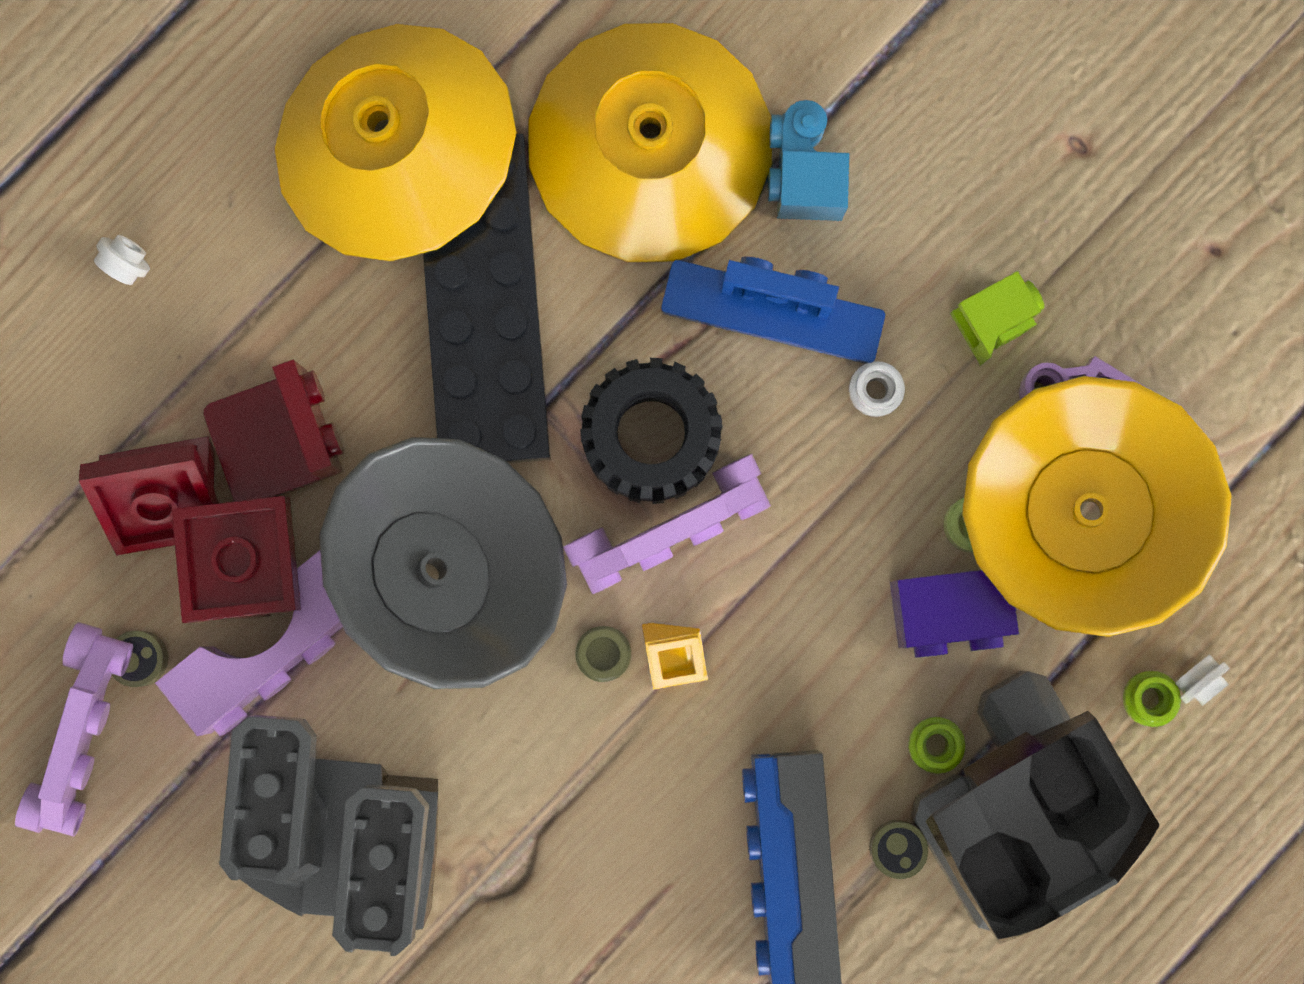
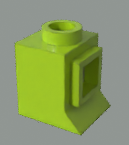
(998, 315)

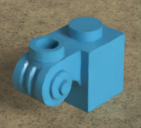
(807, 181)

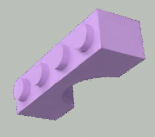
(215, 686)

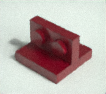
(140, 486)
(236, 560)

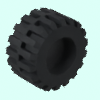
(642, 384)

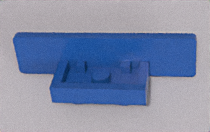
(774, 307)

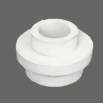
(121, 259)
(888, 376)
(1203, 681)

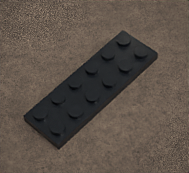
(489, 328)

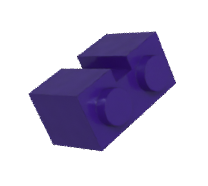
(951, 610)

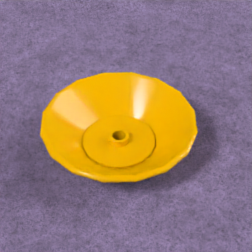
(420, 174)
(637, 192)
(1156, 496)

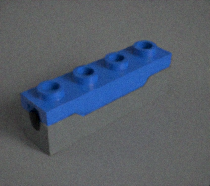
(795, 868)

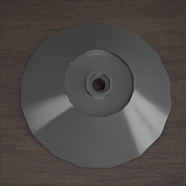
(483, 535)

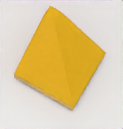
(674, 654)

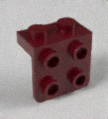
(274, 435)

